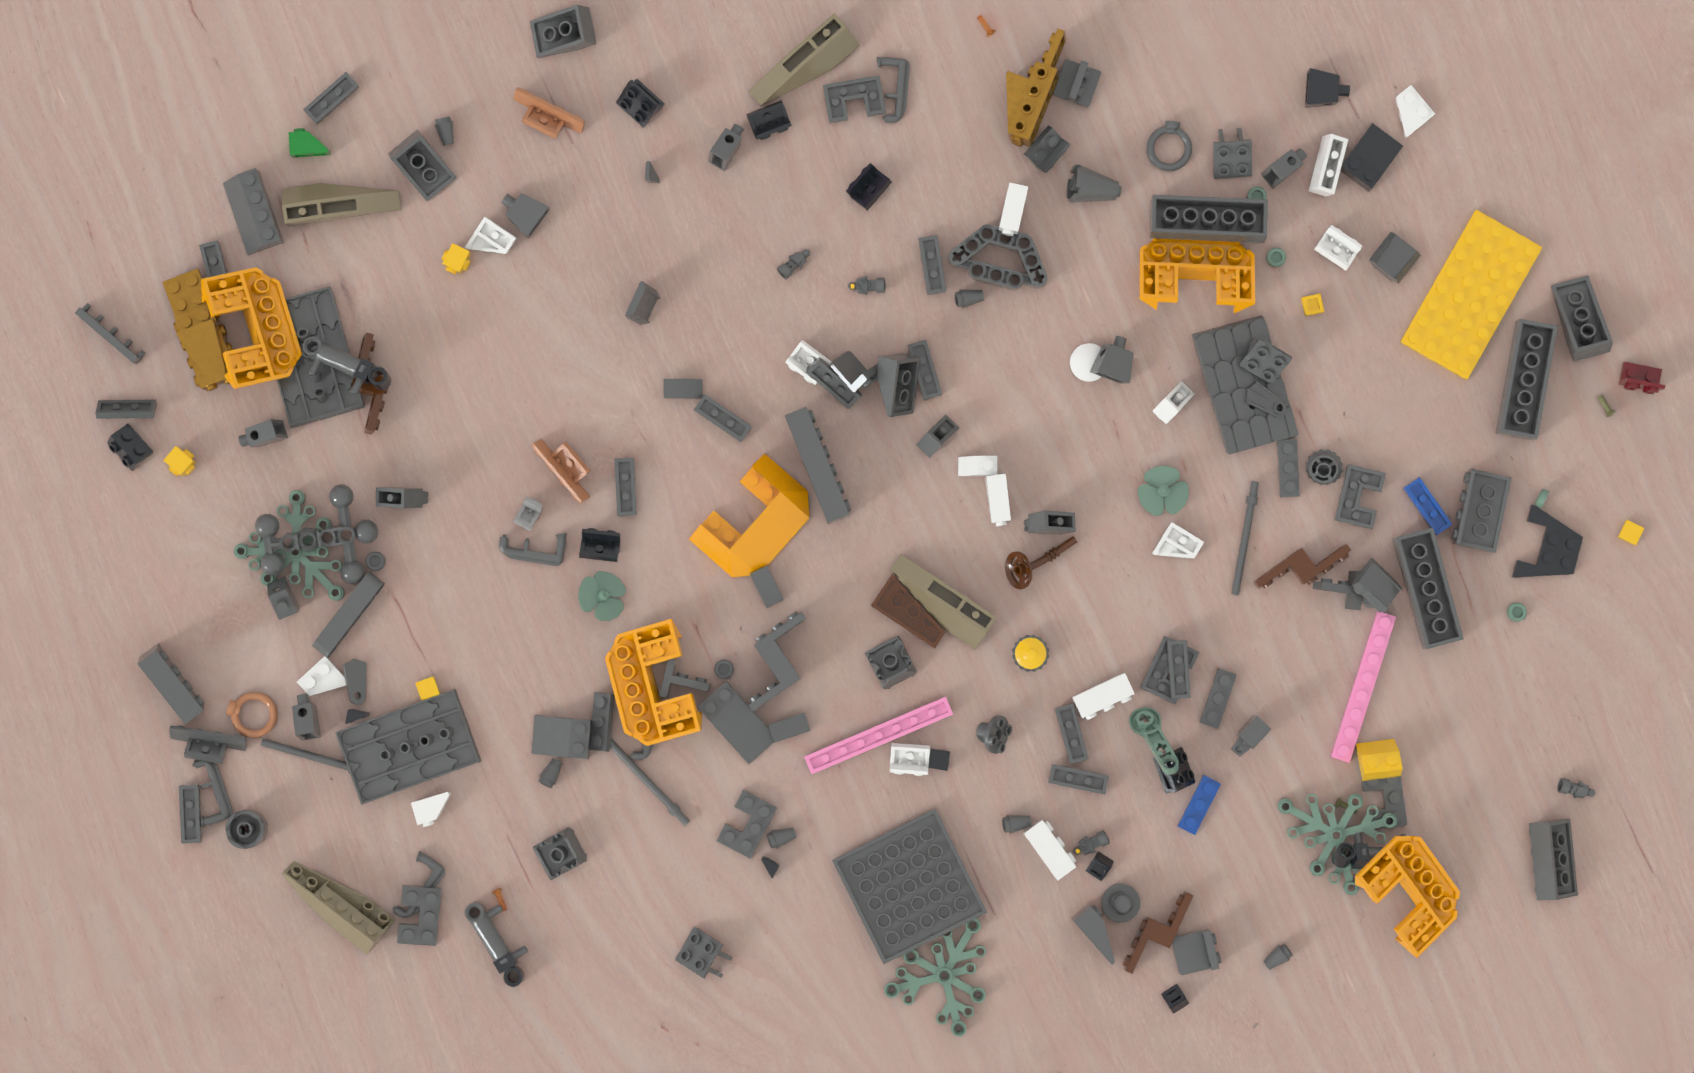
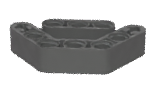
(1013, 245)

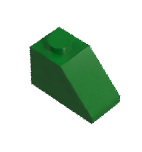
(305, 144)

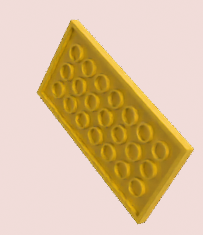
(1471, 294)

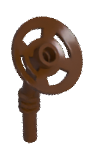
(1026, 568)

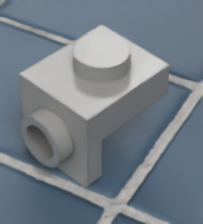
(528, 513)

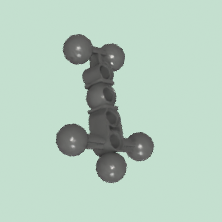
(364, 531)

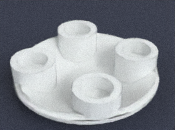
(1082, 361)

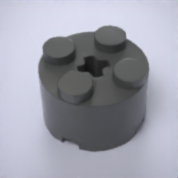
(257, 825)

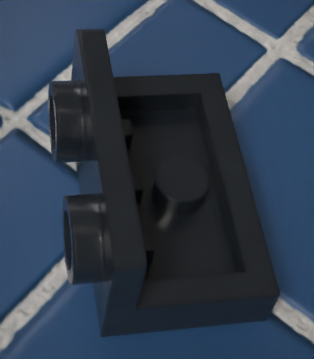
(769, 120)
(868, 186)
(129, 447)
(600, 545)

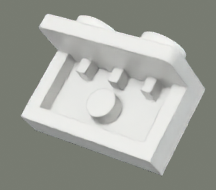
(1338, 247)
(802, 358)
(909, 759)

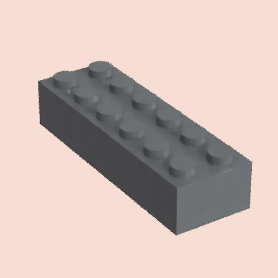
(1208, 218)
(1526, 379)
(817, 465)
(1428, 588)

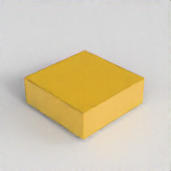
(1312, 304)
(1630, 532)
(427, 688)

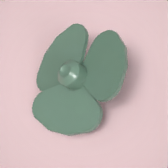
(1161, 491)
(599, 592)

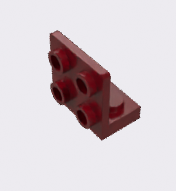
(1641, 377)

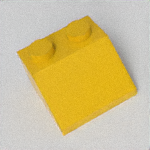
(1379, 759)

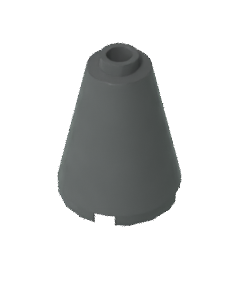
(1091, 186)

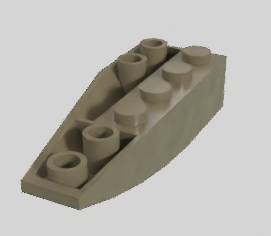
(807, 61)
(332, 202)
(945, 604)
(341, 907)

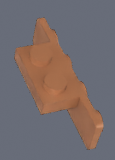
(546, 116)
(566, 466)

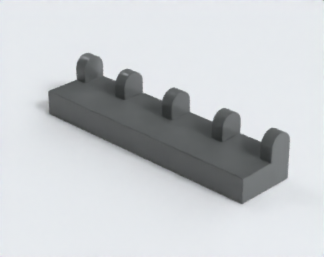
(109, 336)

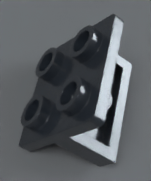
(639, 102)
(1182, 778)

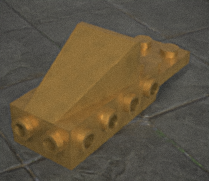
(1030, 97)
(198, 331)

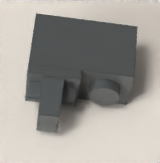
(401, 497)
(1050, 522)
(1250, 735)

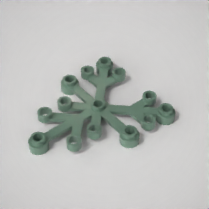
(311, 568)
(1315, 823)
(955, 954)

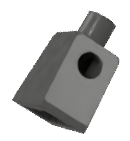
(726, 147)
(1284, 167)
(525, 213)
(1114, 362)
(264, 434)
(283, 599)
(307, 726)

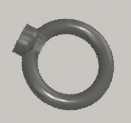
(1170, 127)

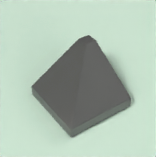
(651, 176)

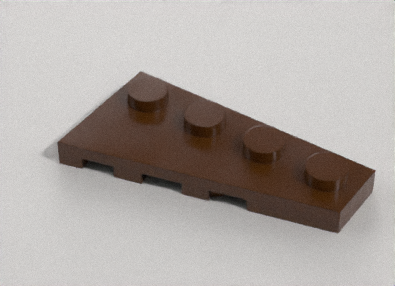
(903, 609)

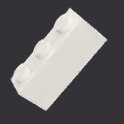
(1328, 165)
(1103, 696)
(1050, 849)

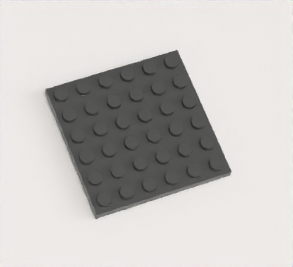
(909, 886)

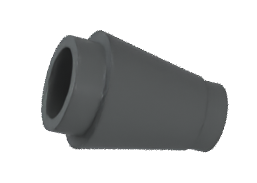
(445, 130)
(968, 297)
(550, 774)
(1015, 823)
(780, 837)
(1278, 956)

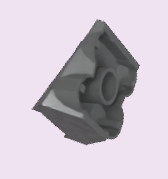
(1394, 258)
(642, 304)
(1376, 586)
(891, 662)
(560, 853)

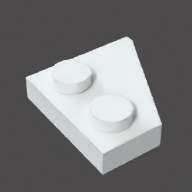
(1412, 110)
(491, 238)
(1178, 543)
(322, 678)

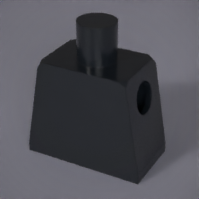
(1323, 88)

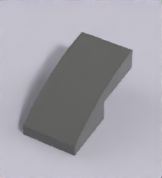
(683, 388)

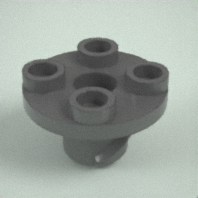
(994, 734)
(1120, 902)

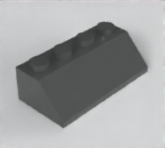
(253, 211)
(1553, 859)

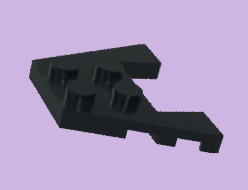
(1557, 551)

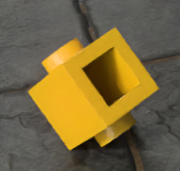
(456, 259)
(180, 461)

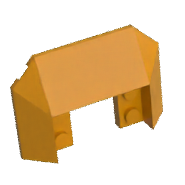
(1220, 261)
(268, 321)
(783, 517)
(636, 688)
(1415, 867)

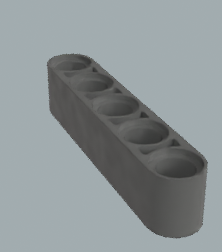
(348, 614)

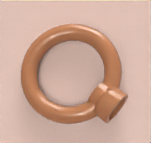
(234, 709)

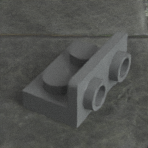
(1046, 149)

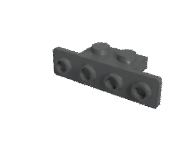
(206, 745)

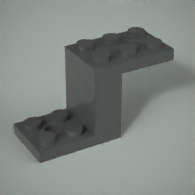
(776, 660)

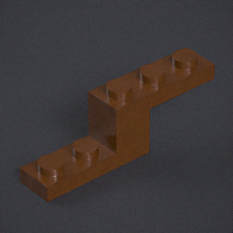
(376, 404)
(1302, 567)
(1157, 932)

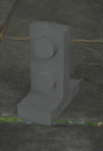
(1353, 600)
(680, 679)

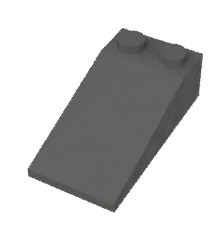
(1581, 319)
(736, 722)

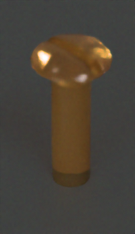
(985, 25)
(497, 892)

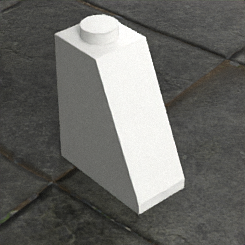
(1013, 209)
(998, 499)

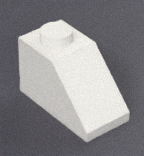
(1173, 402)
(977, 466)
(430, 808)

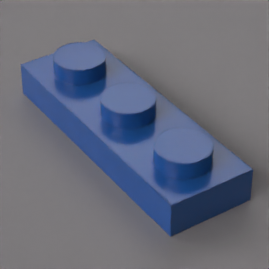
(1427, 506)
(1199, 804)

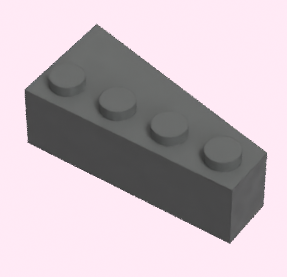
(171, 684)

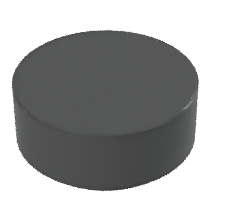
(375, 561)
(724, 669)

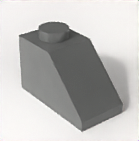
(937, 436)

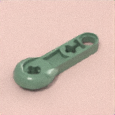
(1154, 737)

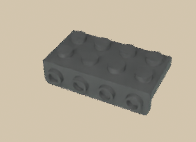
(1481, 510)

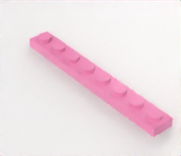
(1363, 686)
(878, 735)

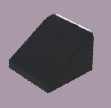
(354, 715)
(939, 759)
(770, 865)
(1099, 866)
(1175, 998)

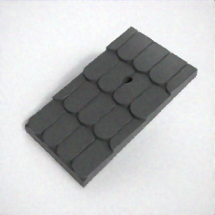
(1227, 383)
(328, 392)
(393, 748)

